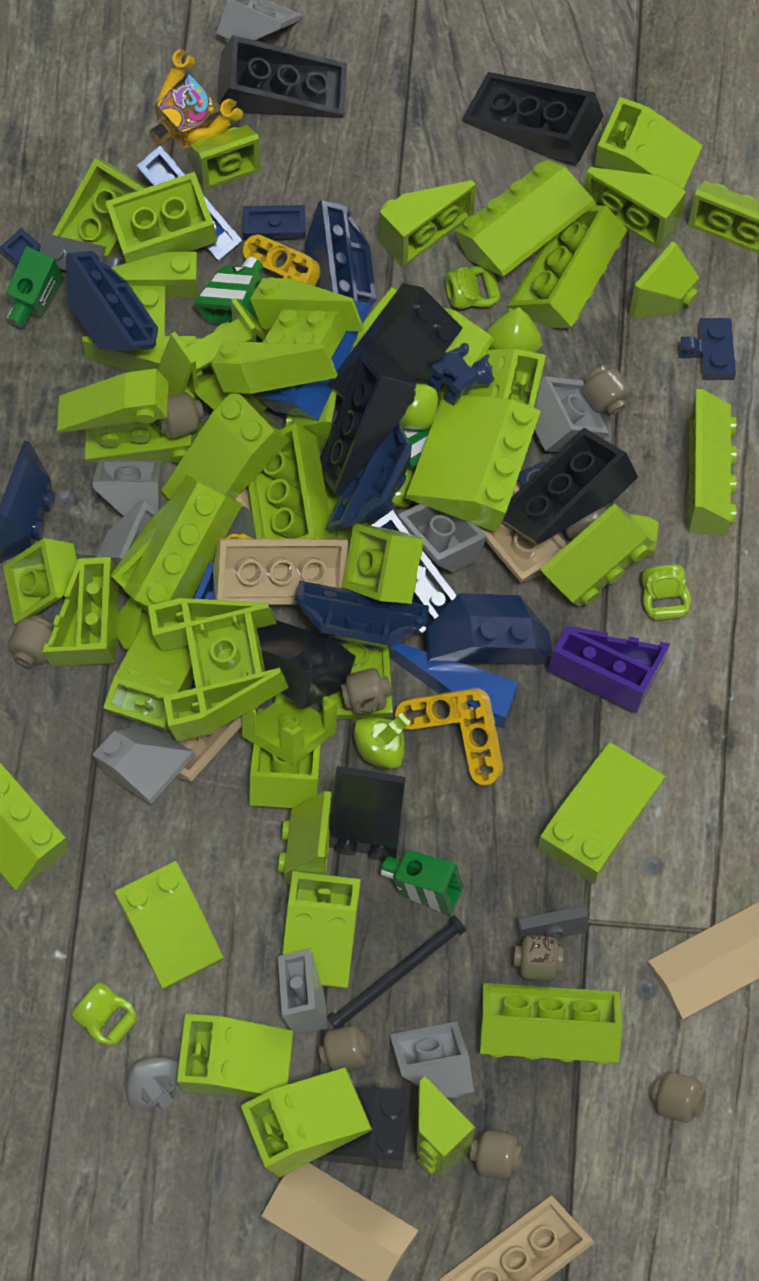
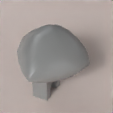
(152, 1082)

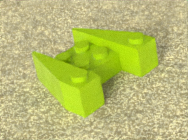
(153, 282)
(302, 338)
(191, 364)
(122, 418)
(223, 660)

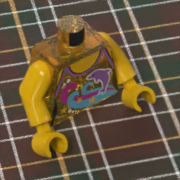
(188, 109)

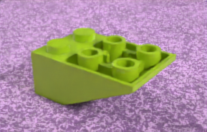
(646, 144)
(515, 375)
(147, 677)
(323, 919)
(233, 1056)
(305, 1120)

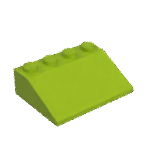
(474, 458)

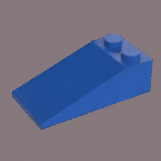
(310, 398)

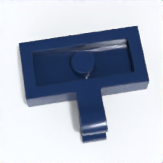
(713, 347)

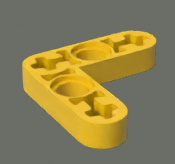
(288, 269)
(462, 713)

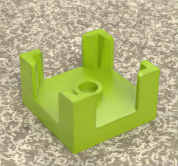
(290, 730)

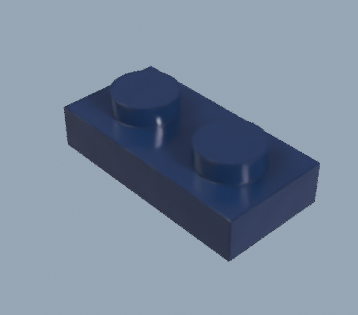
(275, 221)

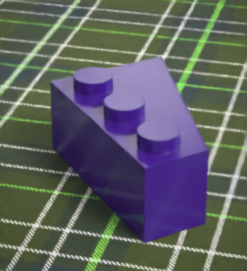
(608, 665)

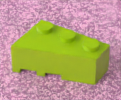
(89, 617)

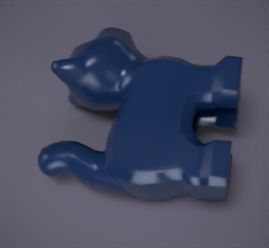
(458, 374)

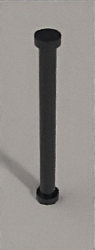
(396, 973)

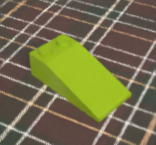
(230, 448)
(600, 812)

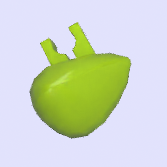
(515, 331)
(423, 409)
(381, 740)

